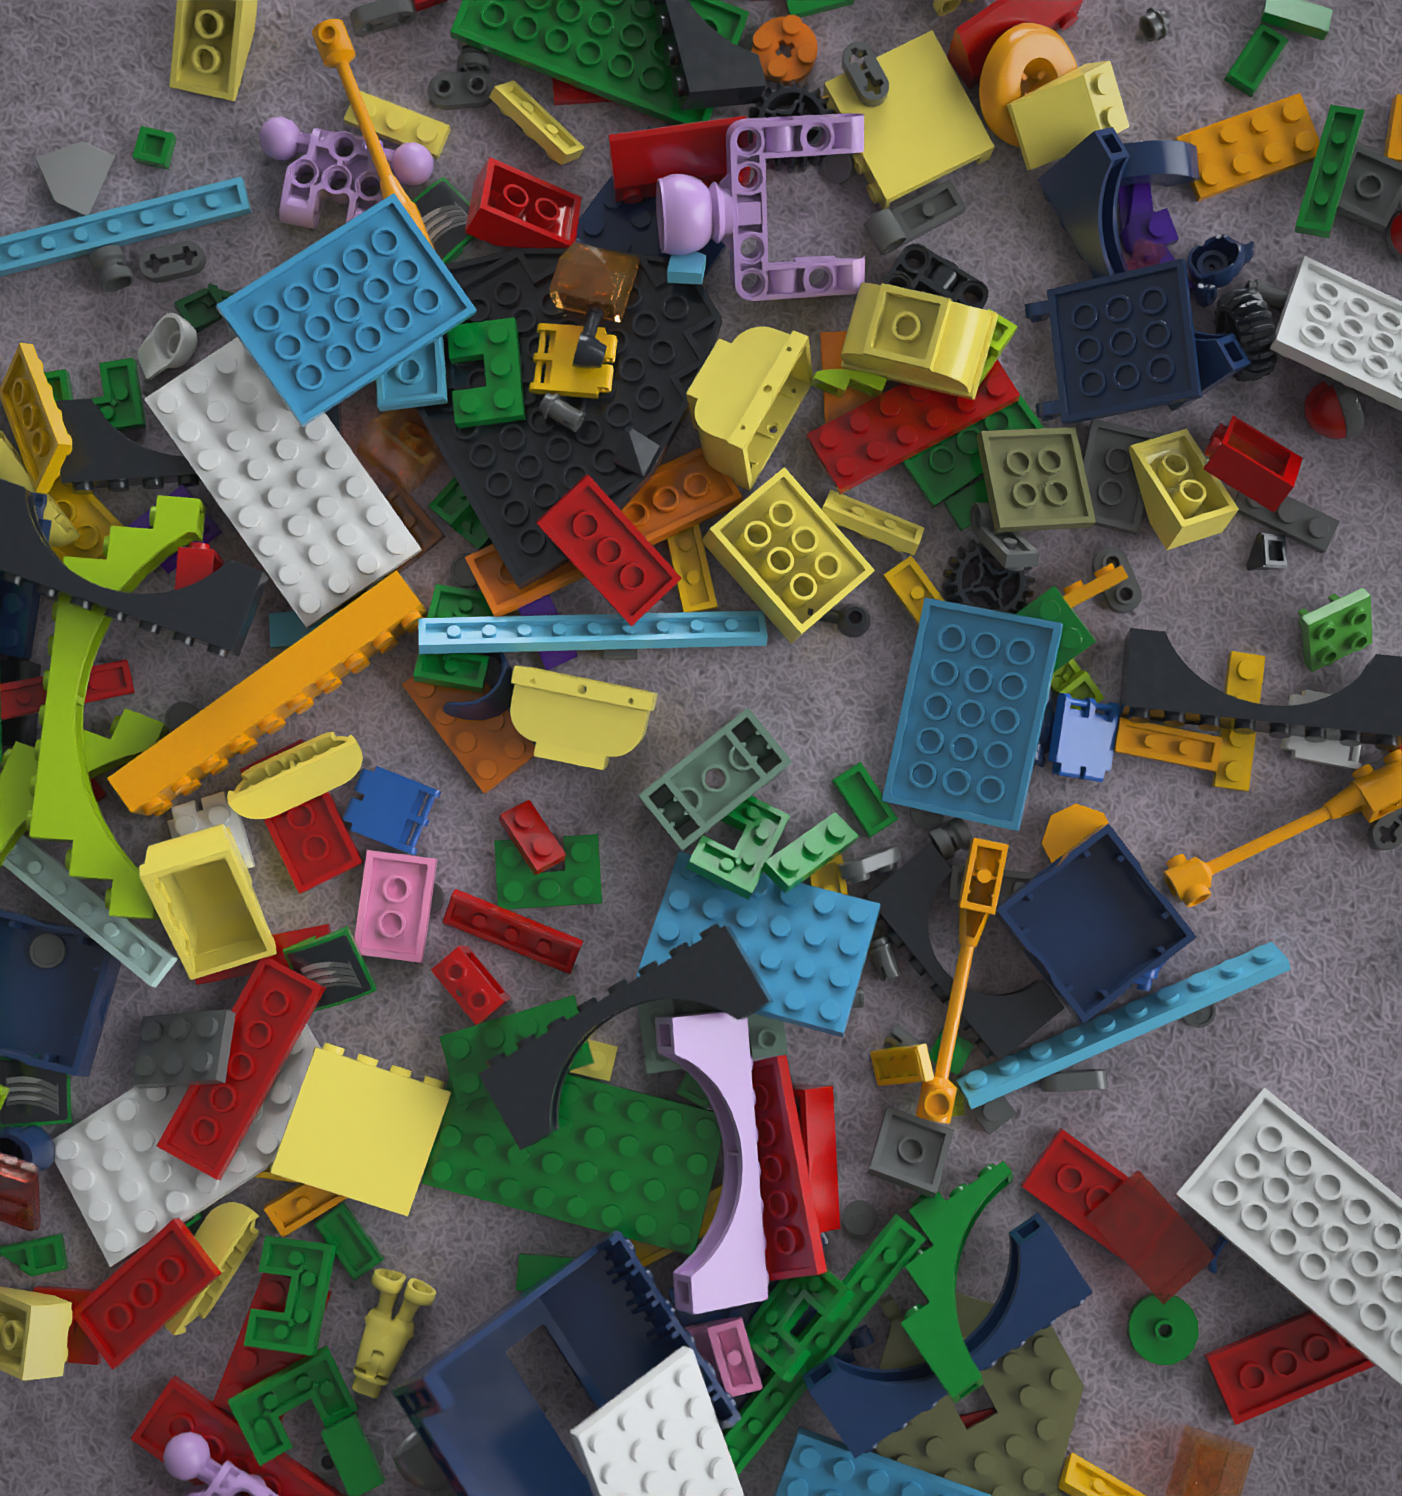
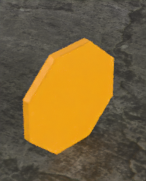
(1069, 828)

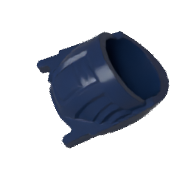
(29, 1142)

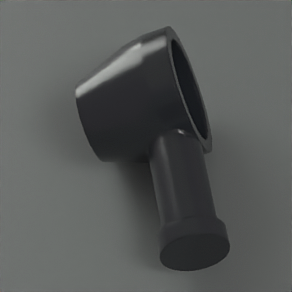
(589, 350)
(842, 620)

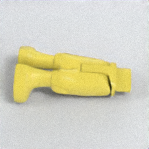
(385, 1337)

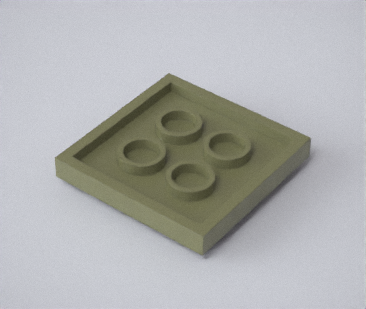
(1035, 479)

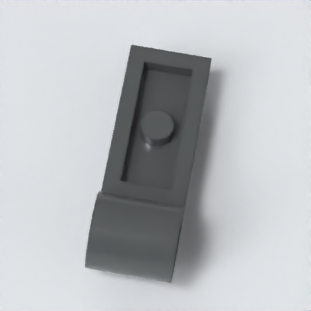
(914, 218)
(1007, 547)

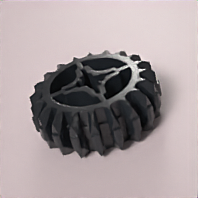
(799, 99)
(1251, 322)
(984, 568)

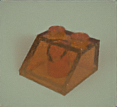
(594, 278)
(401, 448)
(1209, 1465)

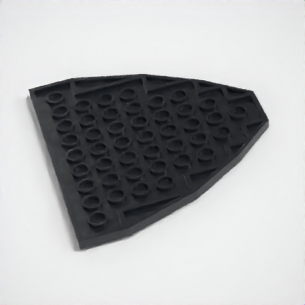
(527, 465)

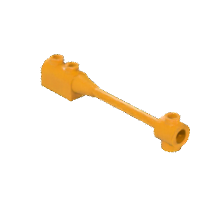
(337, 53)
(1371, 792)
(975, 903)

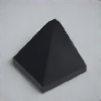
(635, 452)
(1268, 553)

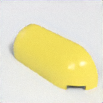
(14, 470)
(296, 776)
(226, 1238)

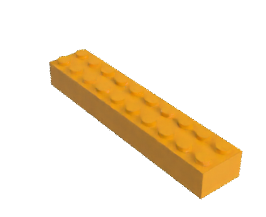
(269, 697)

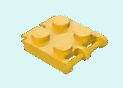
(559, 372)

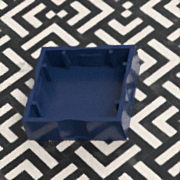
(1093, 923)
(57, 1008)

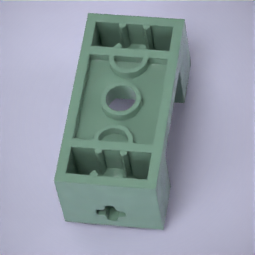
(690, 807)
(765, 1034)

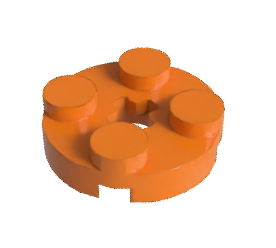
(790, 32)

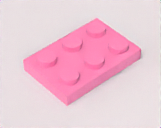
(395, 906)

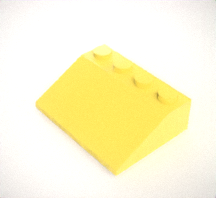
(787, 555)

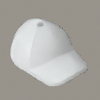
(167, 345)

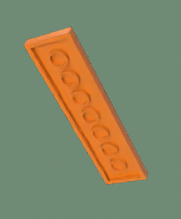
(669, 503)

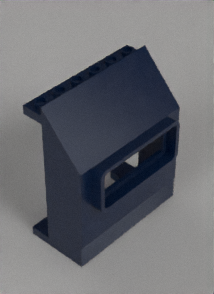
(609, 1332)

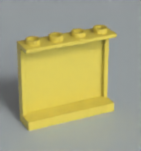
(920, 128)
(361, 1129)

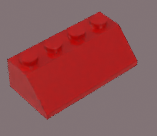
(978, 34)
(654, 153)
(818, 1134)

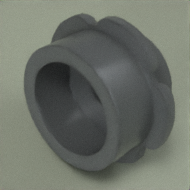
(1154, 24)

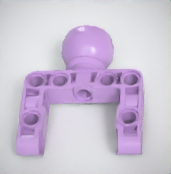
(734, 211)

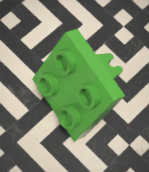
(1336, 629)

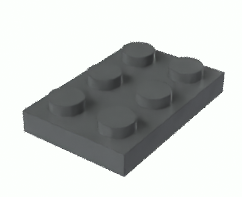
(1111, 475)
(183, 1049)

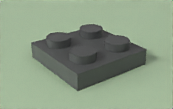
(1371, 189)
(910, 1152)

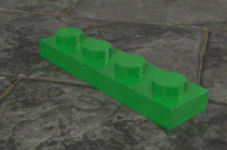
(1329, 171)

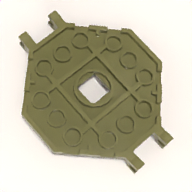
(1018, 1445)

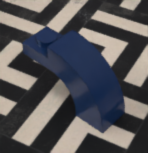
(1160, 163)

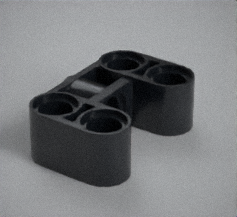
(935, 276)

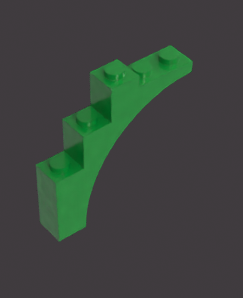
(934, 1271)

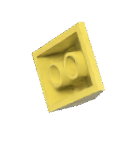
(212, 45)
(1066, 112)
(1176, 491)
(33, 1333)

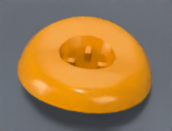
(1017, 65)

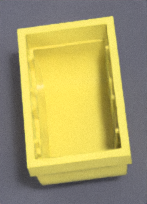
(918, 339)
(747, 393)
(578, 723)
(206, 901)

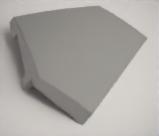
(75, 175)

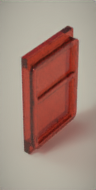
(19, 1193)
(1150, 1236)

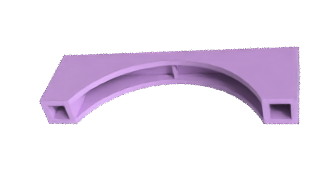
(731, 1258)

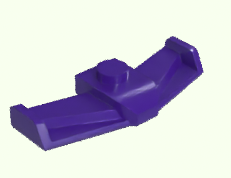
(1141, 222)

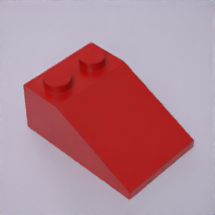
(521, 209)

